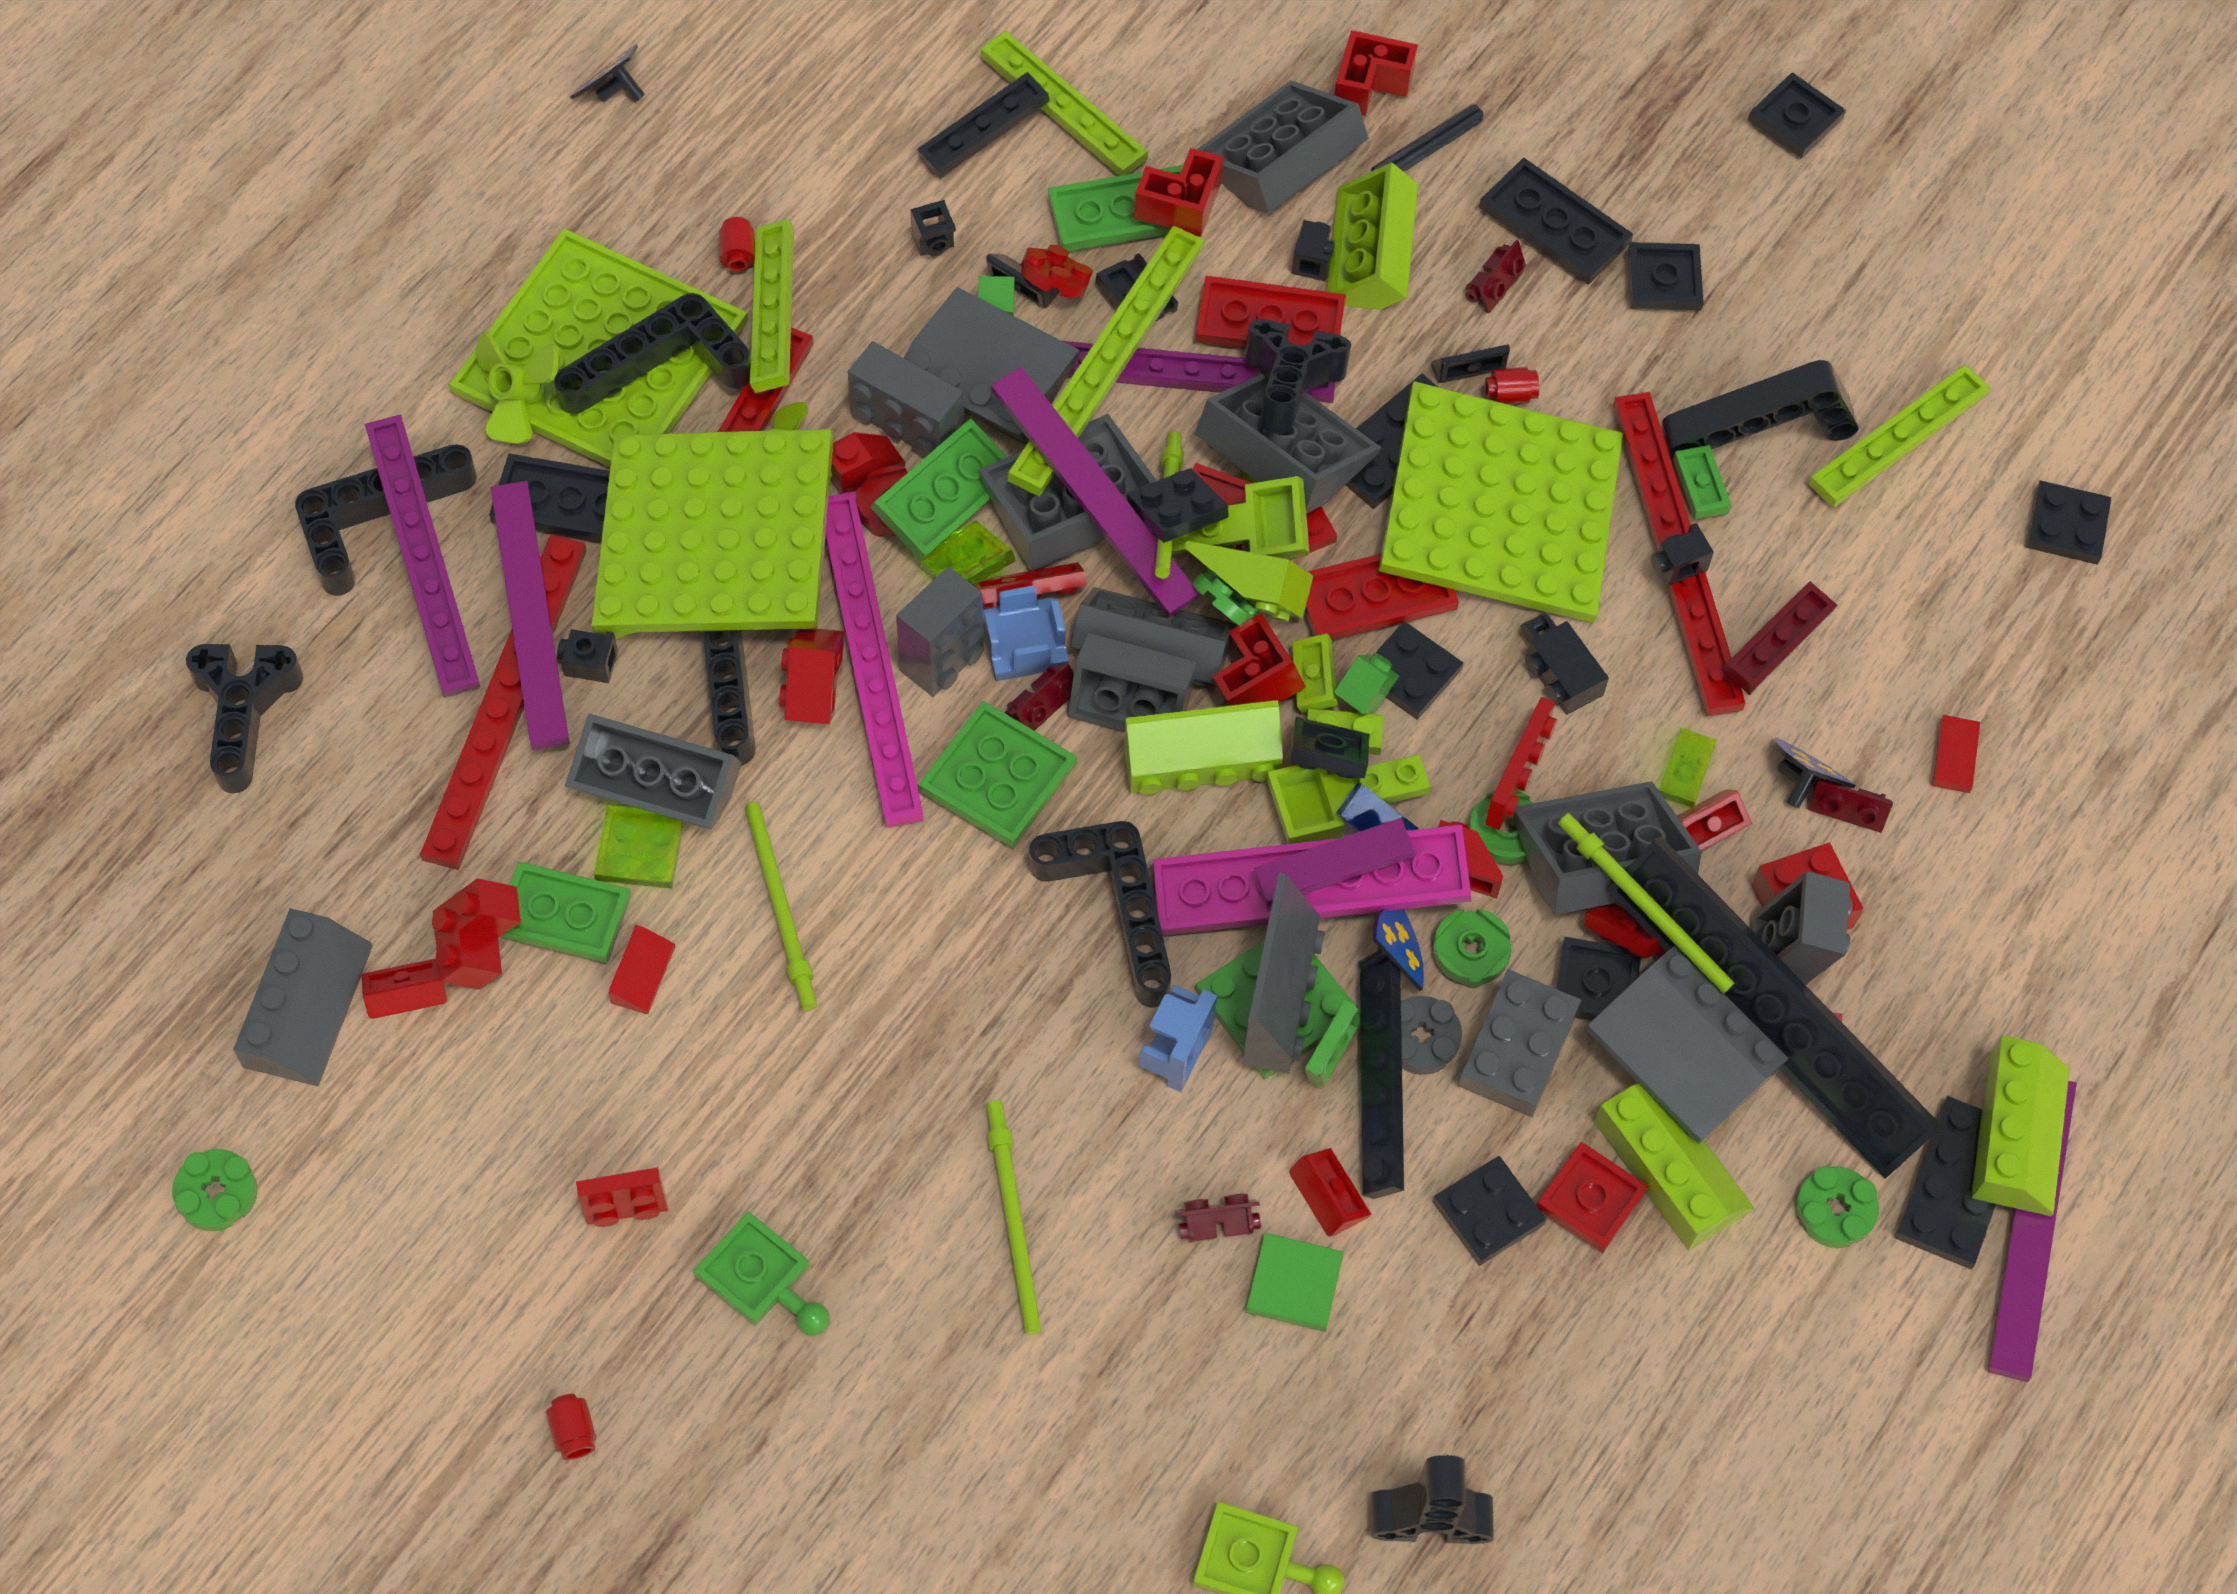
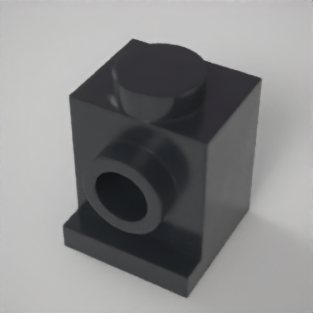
(935, 237)
(1313, 251)
(1683, 556)
(588, 655)

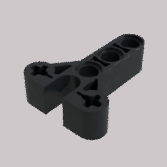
(1292, 368)
(214, 671)
(1434, 1505)

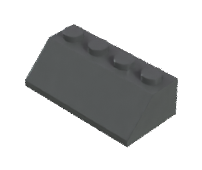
(1147, 626)
(653, 772)
(302, 998)

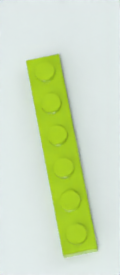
(1067, 105)
(772, 306)
(1899, 436)

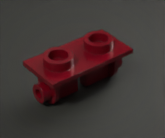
(1503, 269)
(1050, 693)
(1851, 806)
(1202, 1217)

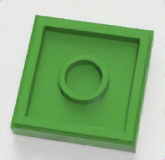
(1333, 1044)
(1294, 1282)

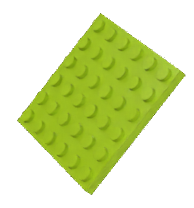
(578, 302)
(1502, 502)
(714, 531)

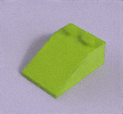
(1267, 581)

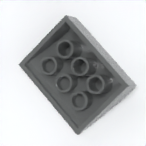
(1286, 144)
(979, 345)
(1317, 448)
(1055, 522)
(1621, 817)
(1283, 980)
(1686, 1044)

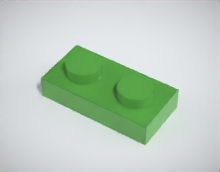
(1702, 482)

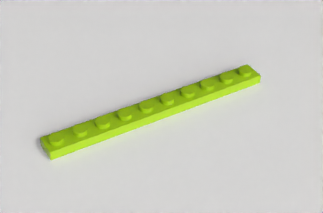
(1113, 349)

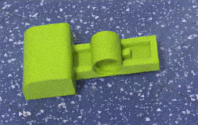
(1269, 520)
(1310, 798)

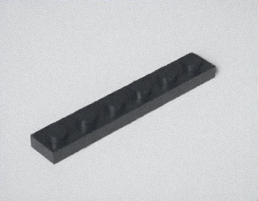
(1381, 1081)

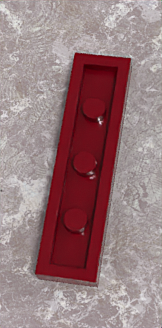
(1779, 638)

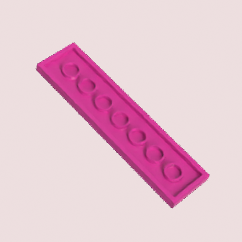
(1224, 893)

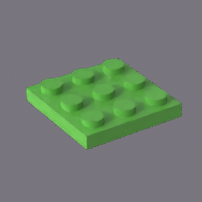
(997, 774)
(1235, 991)

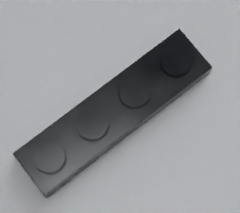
(983, 125)

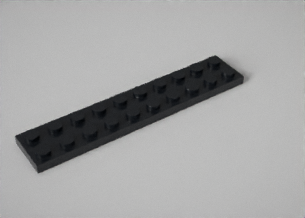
(1822, 1052)

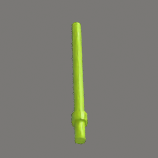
(1172, 462)
(1592, 847)
(798, 968)
(1000, 1143)

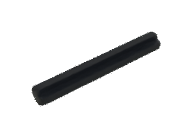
(1434, 139)

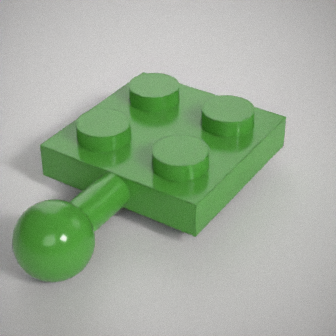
(756, 1270)

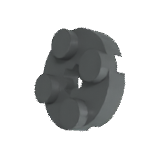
(1444, 1026)

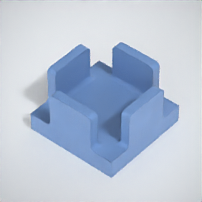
(1024, 634)
(1182, 1030)

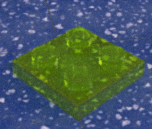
(971, 553)
(638, 848)

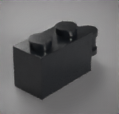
(1563, 663)

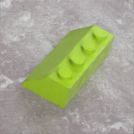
(1373, 238)
(1202, 747)
(2021, 1126)
(1682, 1176)

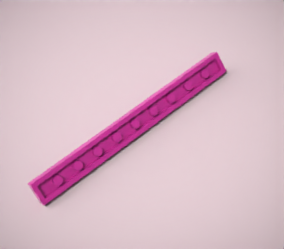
(871, 663)

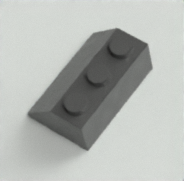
(1127, 681)

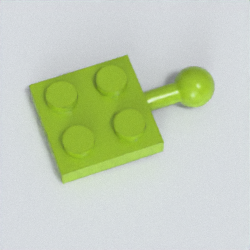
(1253, 1554)

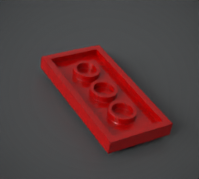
(1233, 304)
(1360, 599)

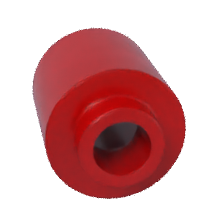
(737, 244)
(1512, 385)
(571, 1426)

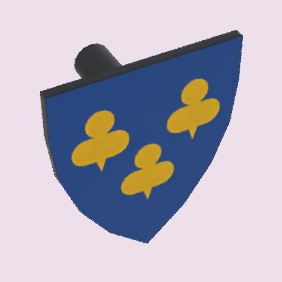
(621, 79)
(1807, 774)
(1397, 944)

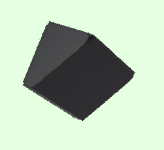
(1004, 266)
(1470, 363)

